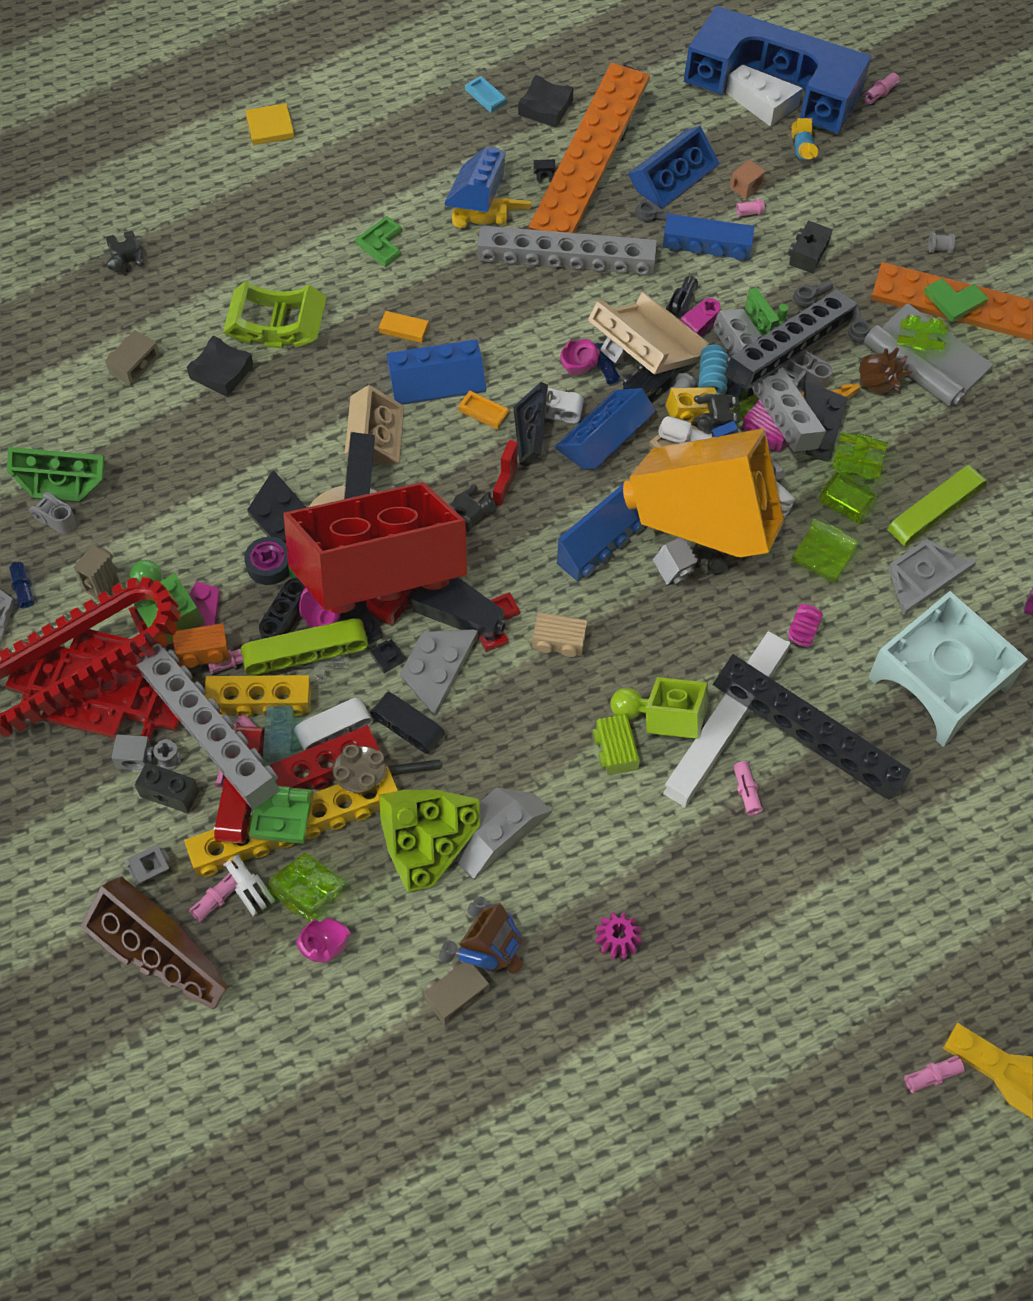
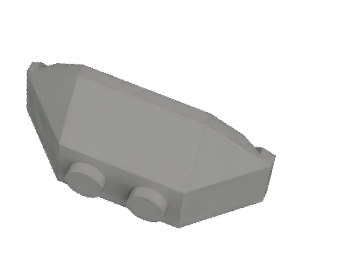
(504, 821)

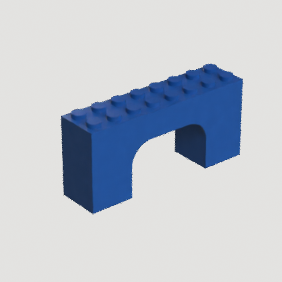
(827, 71)

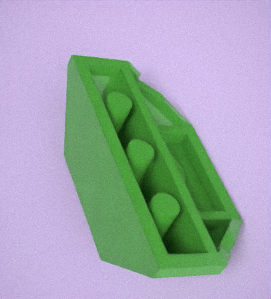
(60, 473)

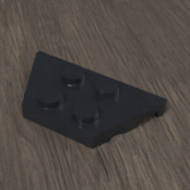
(271, 503)

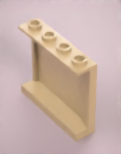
(649, 334)

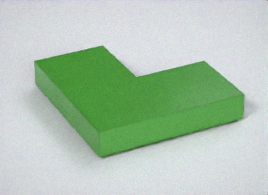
(376, 241)
(955, 304)

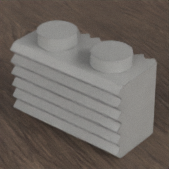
(675, 561)

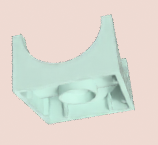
(949, 663)

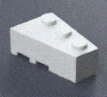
(763, 94)

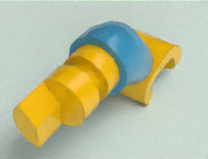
(804, 144)

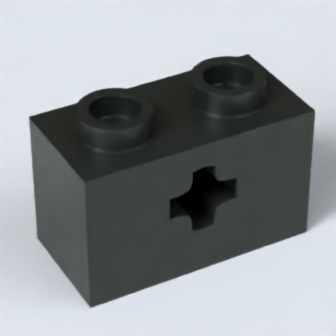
(810, 246)
(167, 787)

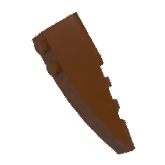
(148, 938)

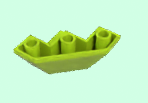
(426, 832)

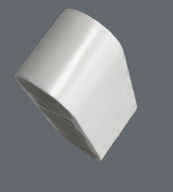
(333, 723)

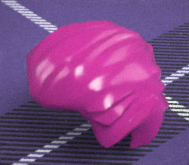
(579, 356)
(313, 612)
(323, 940)

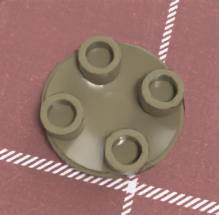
(359, 768)

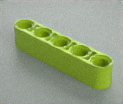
(937, 505)
(304, 646)

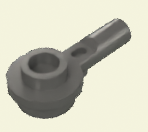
(648, 211)
(806, 295)
(859, 327)

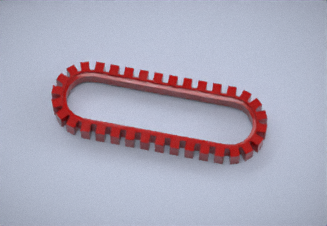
(100, 667)

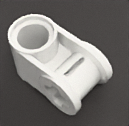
(564, 406)

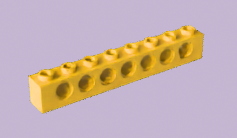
(326, 800)

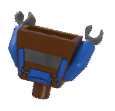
(489, 941)

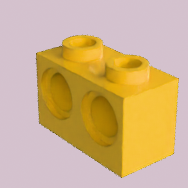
(681, 403)

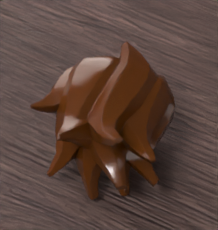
(882, 372)

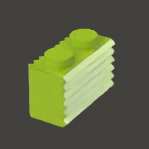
(616, 744)

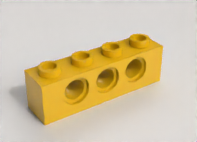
(270, 687)

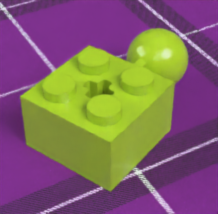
(672, 709)

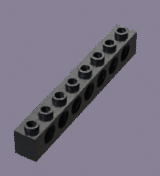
(790, 339)
(811, 727)

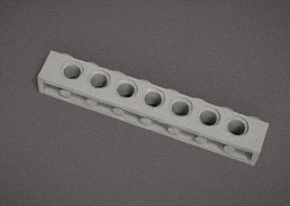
(566, 250)
(777, 390)
(194, 711)

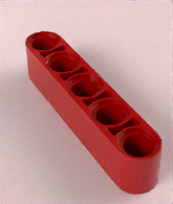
(233, 810)

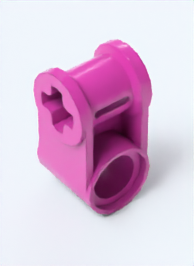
(702, 316)

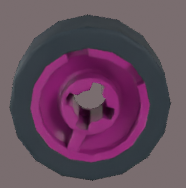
(269, 571)

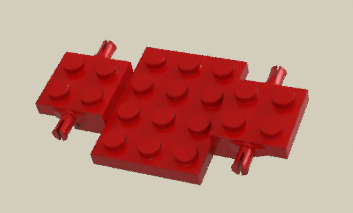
(104, 707)

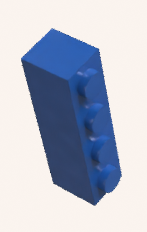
(708, 236)

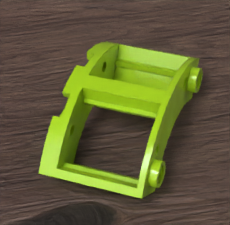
(276, 335)

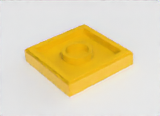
(269, 124)

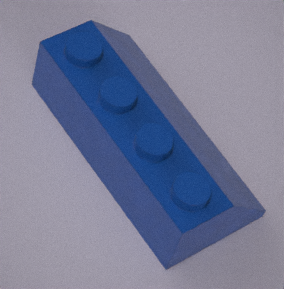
(674, 167)
(478, 181)
(436, 372)
(606, 428)
(597, 535)

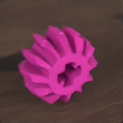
(805, 625)
(618, 945)

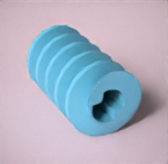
(713, 368)

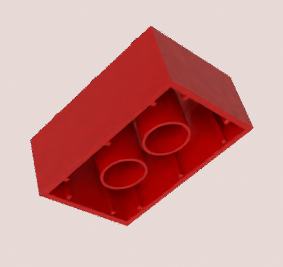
(375, 546)

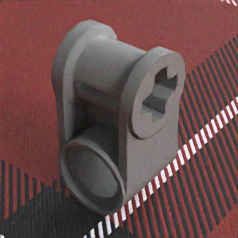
(54, 514)

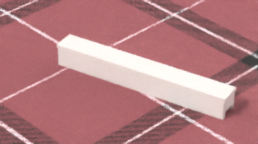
(721, 727)

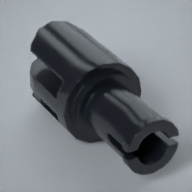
(683, 298)

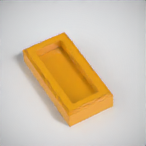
(403, 326)
(483, 410)

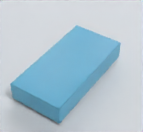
(486, 94)

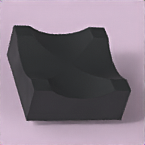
(545, 101)
(220, 366)

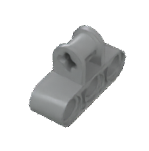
(809, 368)

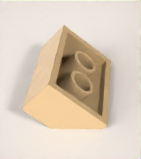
(377, 415)

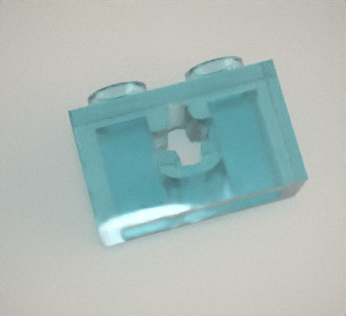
(278, 733)

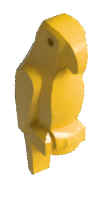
(496, 213)

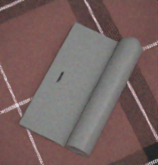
(943, 373)

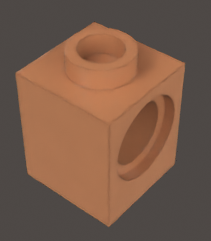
(747, 179)

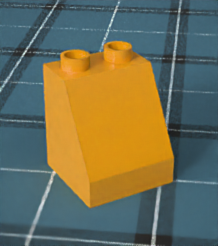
(711, 493)

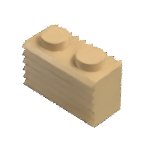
(559, 634)

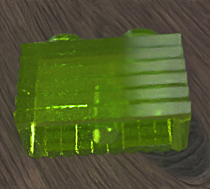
(848, 497)

